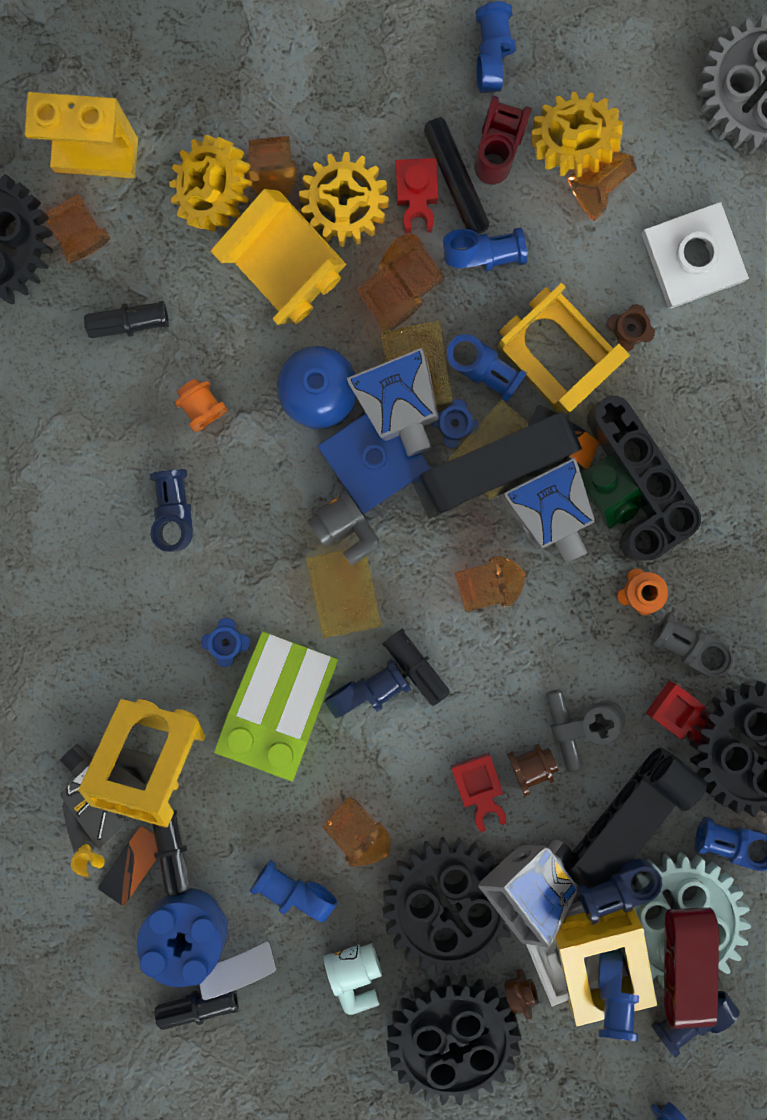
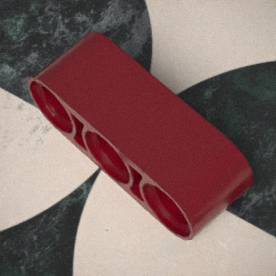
(691, 967)

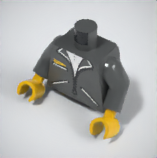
(94, 826)

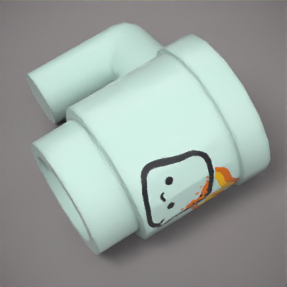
(352, 970)

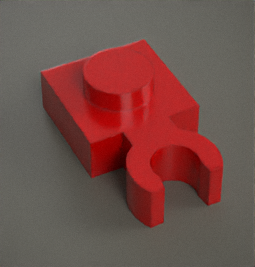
(417, 187)
(677, 712)
(479, 785)

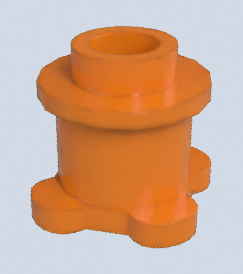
(199, 404)
(632, 591)

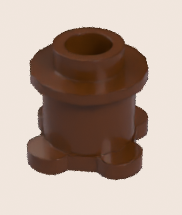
(533, 767)

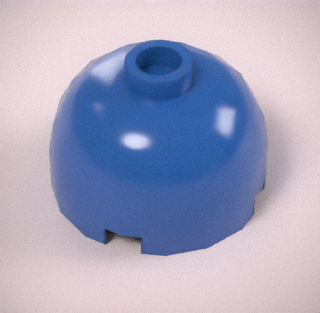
(316, 387)

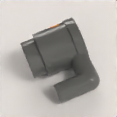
(341, 519)

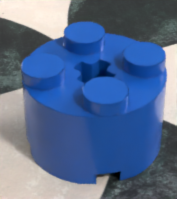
(176, 960)

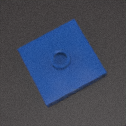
(369, 465)

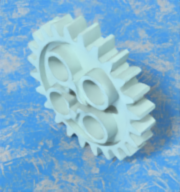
(712, 892)

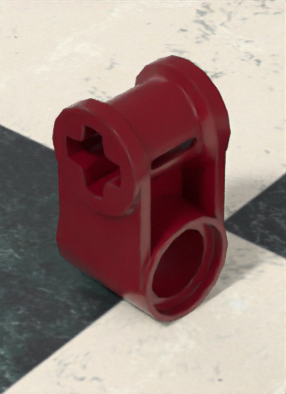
(500, 136)

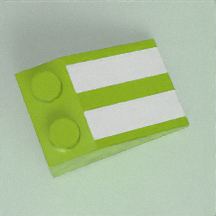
(276, 706)

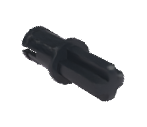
(126, 320)
(416, 667)
(171, 857)
(194, 1009)

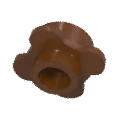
(638, 318)
(521, 994)

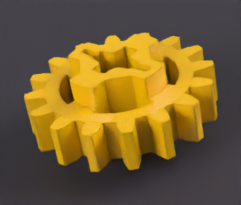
(577, 134)
(210, 180)
(359, 201)

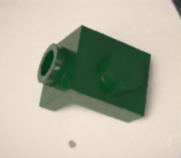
(612, 491)

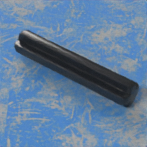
(456, 175)

